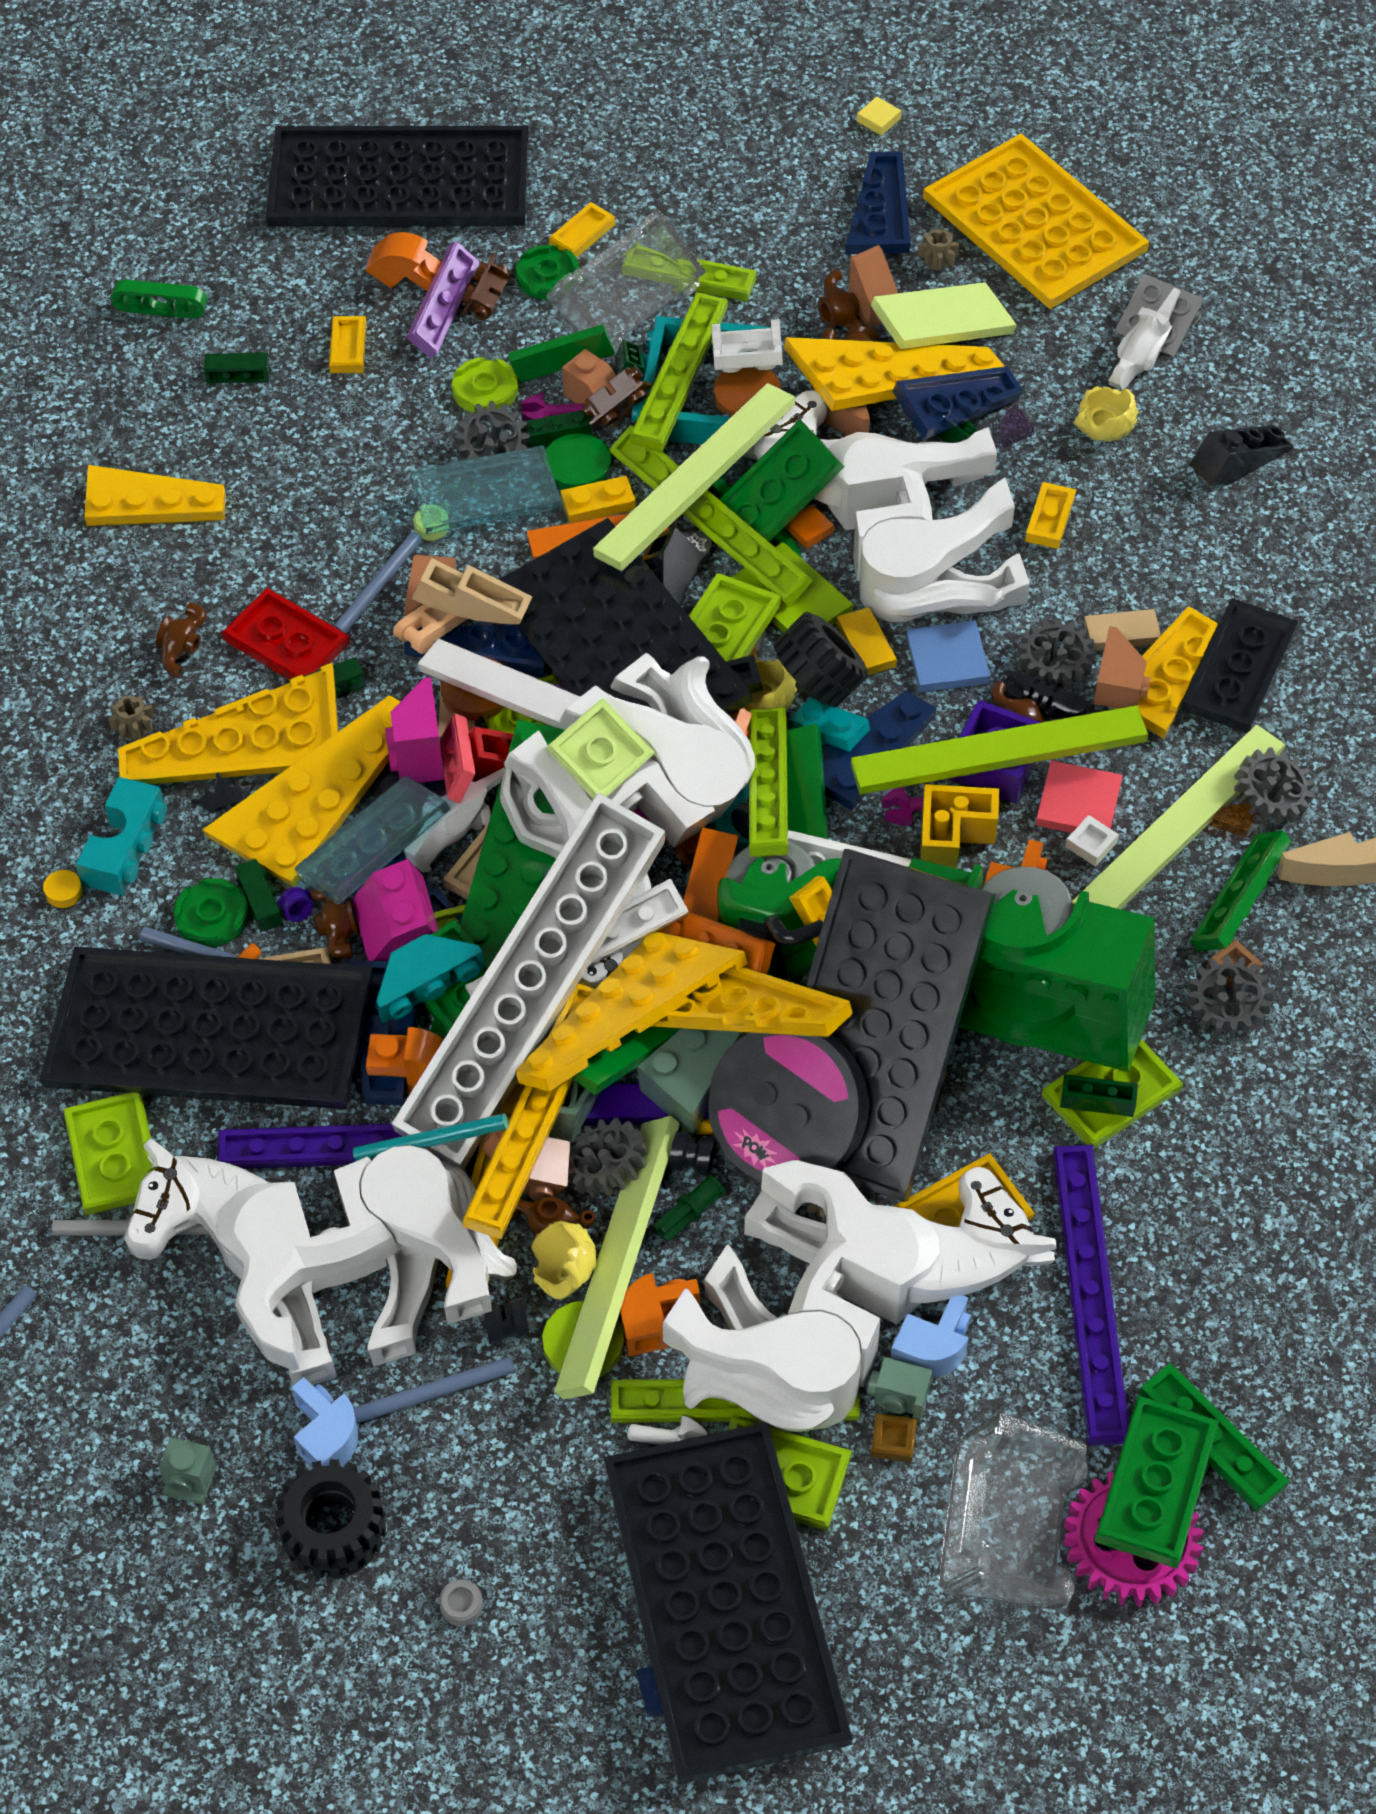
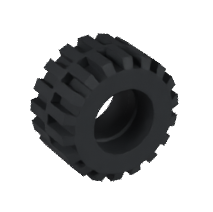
(820, 659)
(319, 1489)

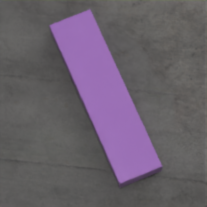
(442, 299)

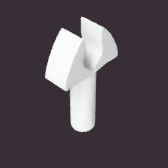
(659, 1436)

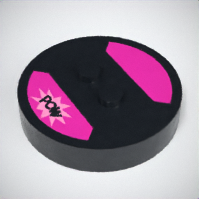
(787, 1102)

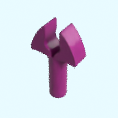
(543, 409)
(908, 805)

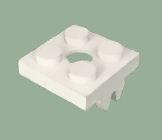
(731, 348)

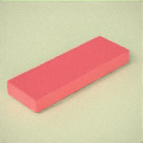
(457, 758)

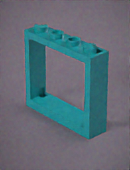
(689, 427)

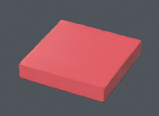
(1075, 793)

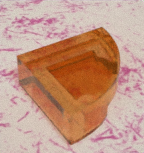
(1234, 819)

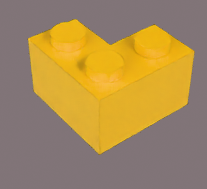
(954, 817)

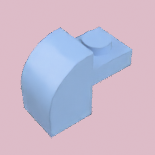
(932, 1345)
(332, 1425)

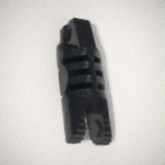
(1052, 701)

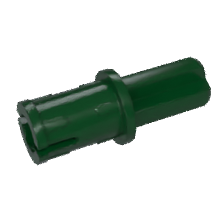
(689, 1208)

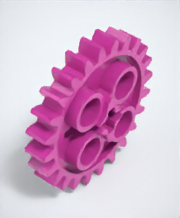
(1115, 1568)

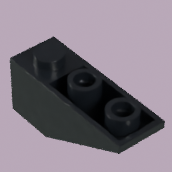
(1235, 453)
(673, 562)

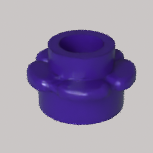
(296, 904)

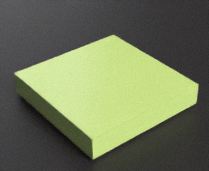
(600, 750)

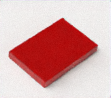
(285, 636)

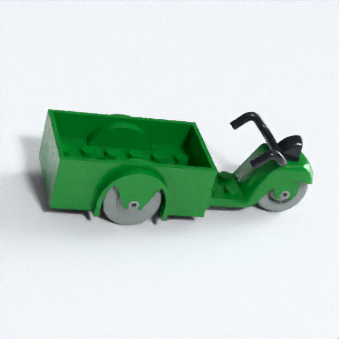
(1043, 971)

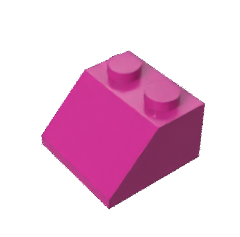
(414, 736)
(393, 910)

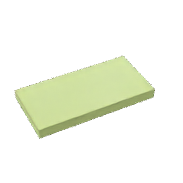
(943, 315)

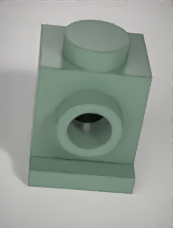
(900, 1387)
(187, 1470)

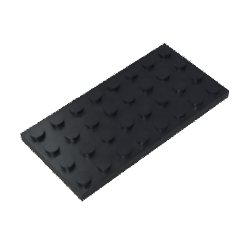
(398, 176)
(599, 620)
(905, 960)
(208, 1027)
(726, 1603)

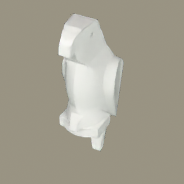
(1144, 342)
(455, 824)

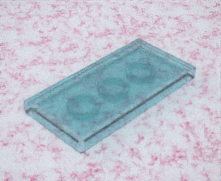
(485, 489)
(372, 839)

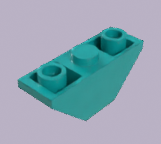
(425, 971)

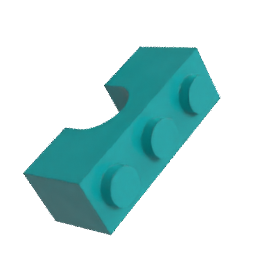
(114, 861)

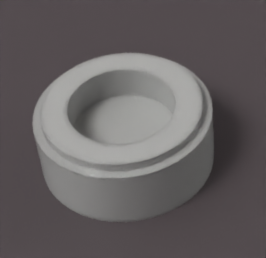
(461, 1602)

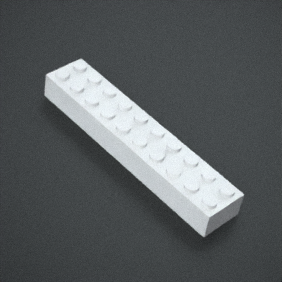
(532, 975)

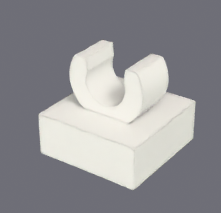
(1092, 840)

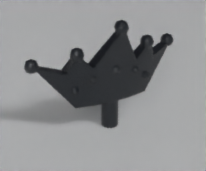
(224, 795)

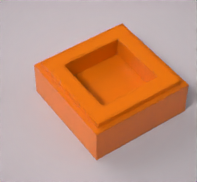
(810, 526)

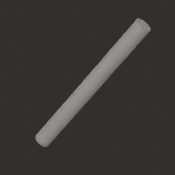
(105, 1228)

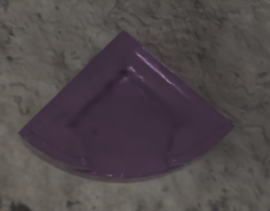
(1015, 427)

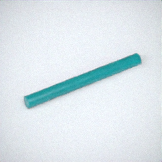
(436, 1136)

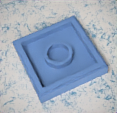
(947, 656)

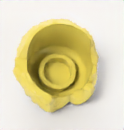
(1107, 414)
(777, 686)
(564, 1258)

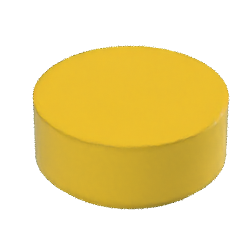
(63, 888)

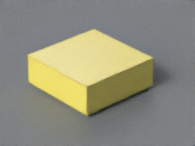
(879, 116)

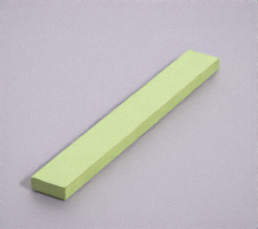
(693, 477)
(1176, 825)
(615, 1265)

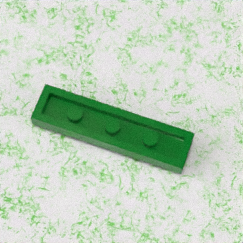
(1240, 891)
(1231, 1451)

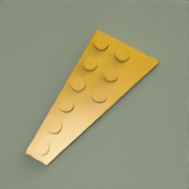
(866, 371)
(242, 738)
(308, 799)
(634, 996)
(759, 1004)

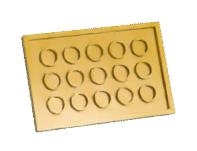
(1035, 220)

